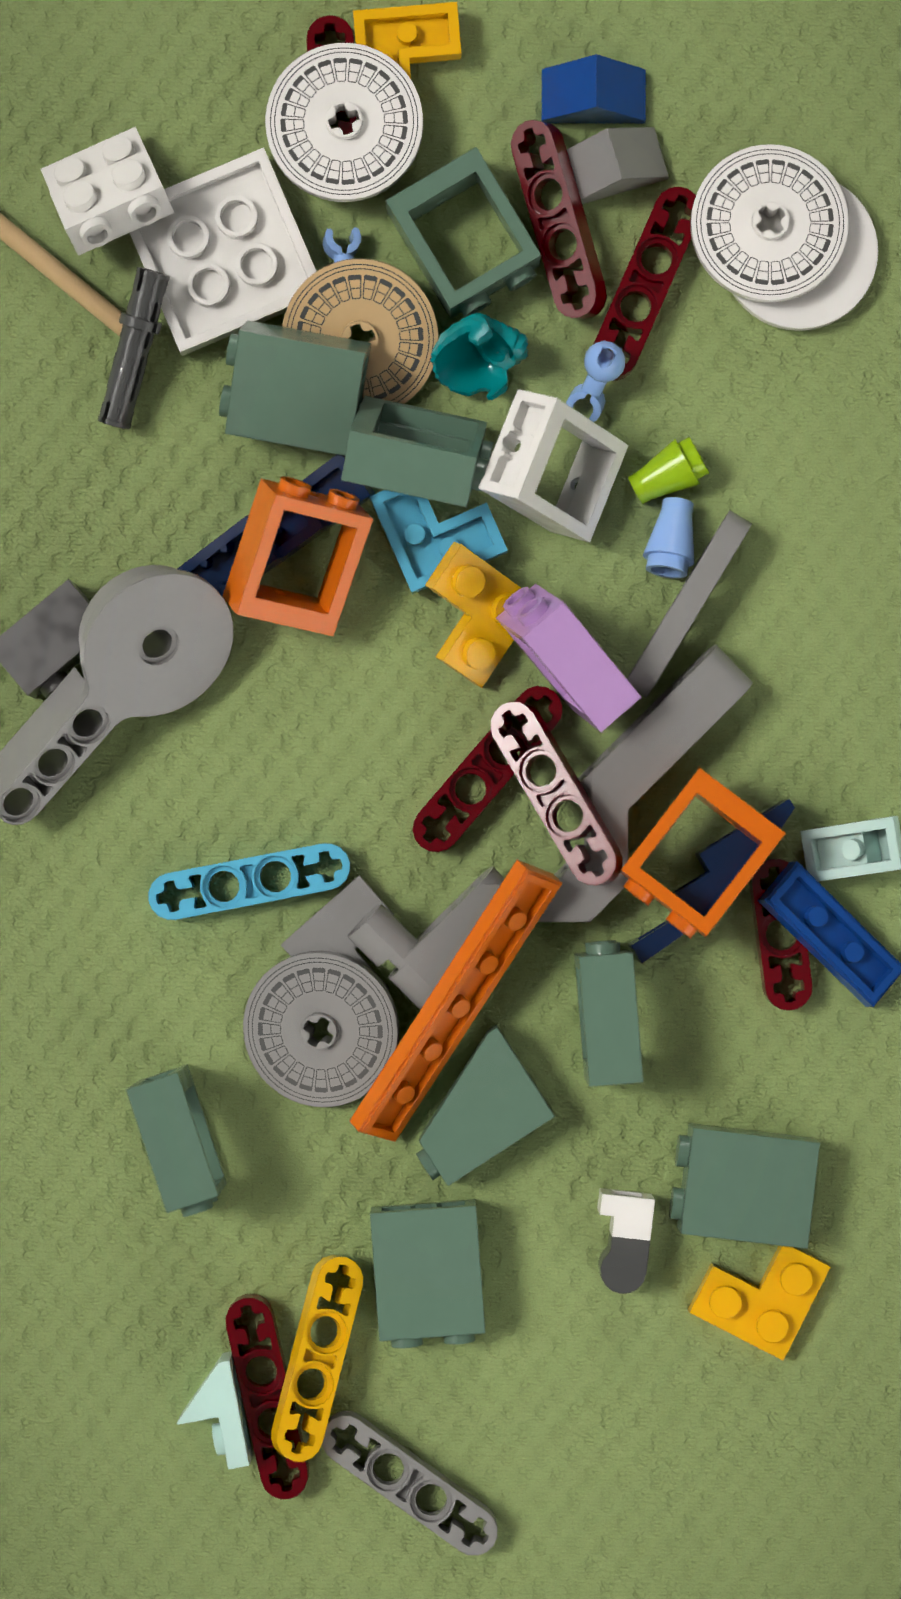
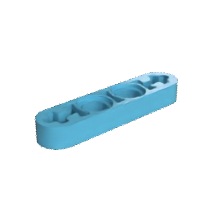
(250, 885)

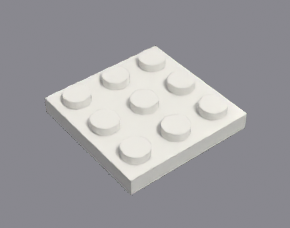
(226, 251)

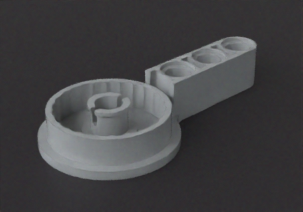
(122, 677)

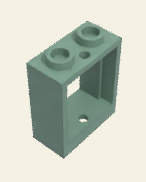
(438, 189)
(416, 451)
(608, 1014)
(177, 1141)

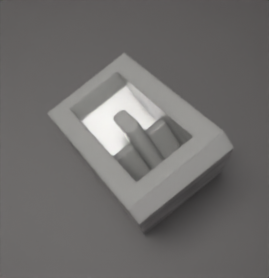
(617, 162)

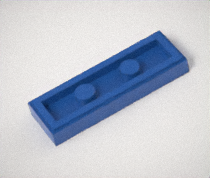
(831, 934)

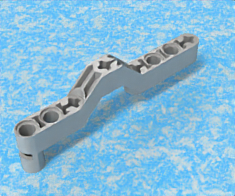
(613, 785)

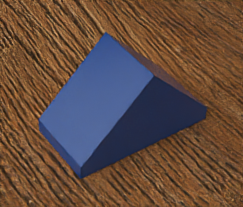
(593, 92)

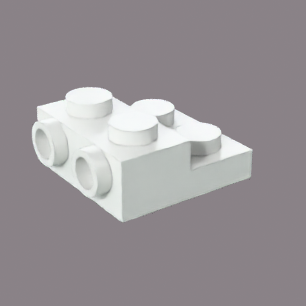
(106, 191)

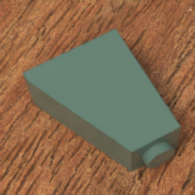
(482, 1112)

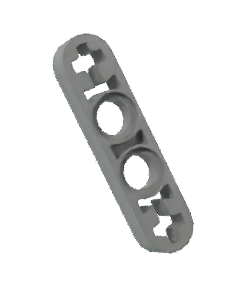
(688, 603)
(405, 1488)

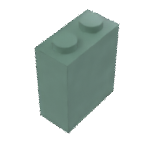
(294, 386)
(745, 1185)
(427, 1272)

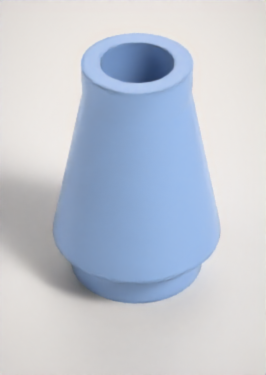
(671, 541)

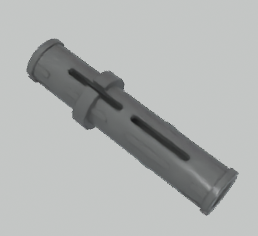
(136, 338)

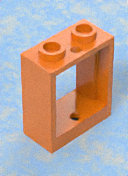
(285, 607)
(732, 810)

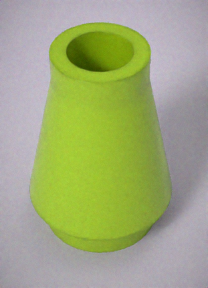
(669, 471)

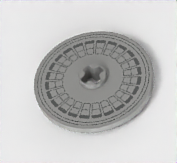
(282, 1040)

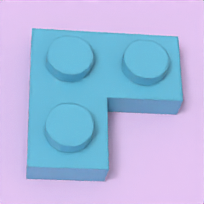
(422, 541)

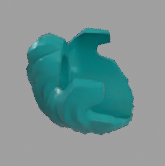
(477, 355)

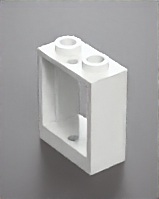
(515, 476)

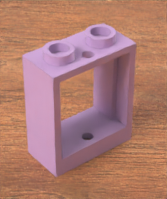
(567, 656)

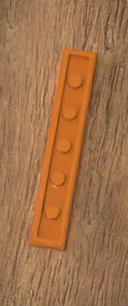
(456, 1001)

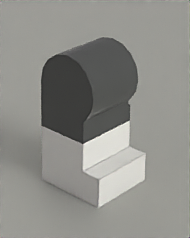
(626, 1257)

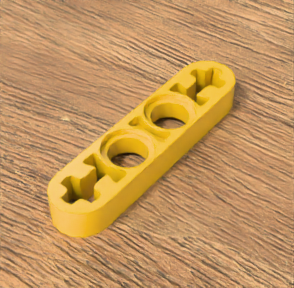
(308, 1355)

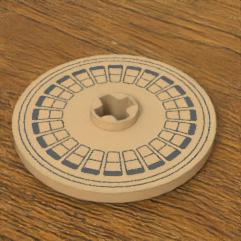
(380, 301)

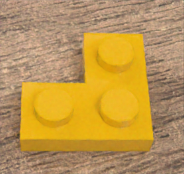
(411, 32)
(479, 593)
(765, 1313)

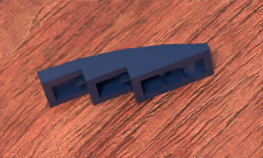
(294, 531)
(721, 864)

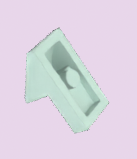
(853, 848)
(222, 1398)

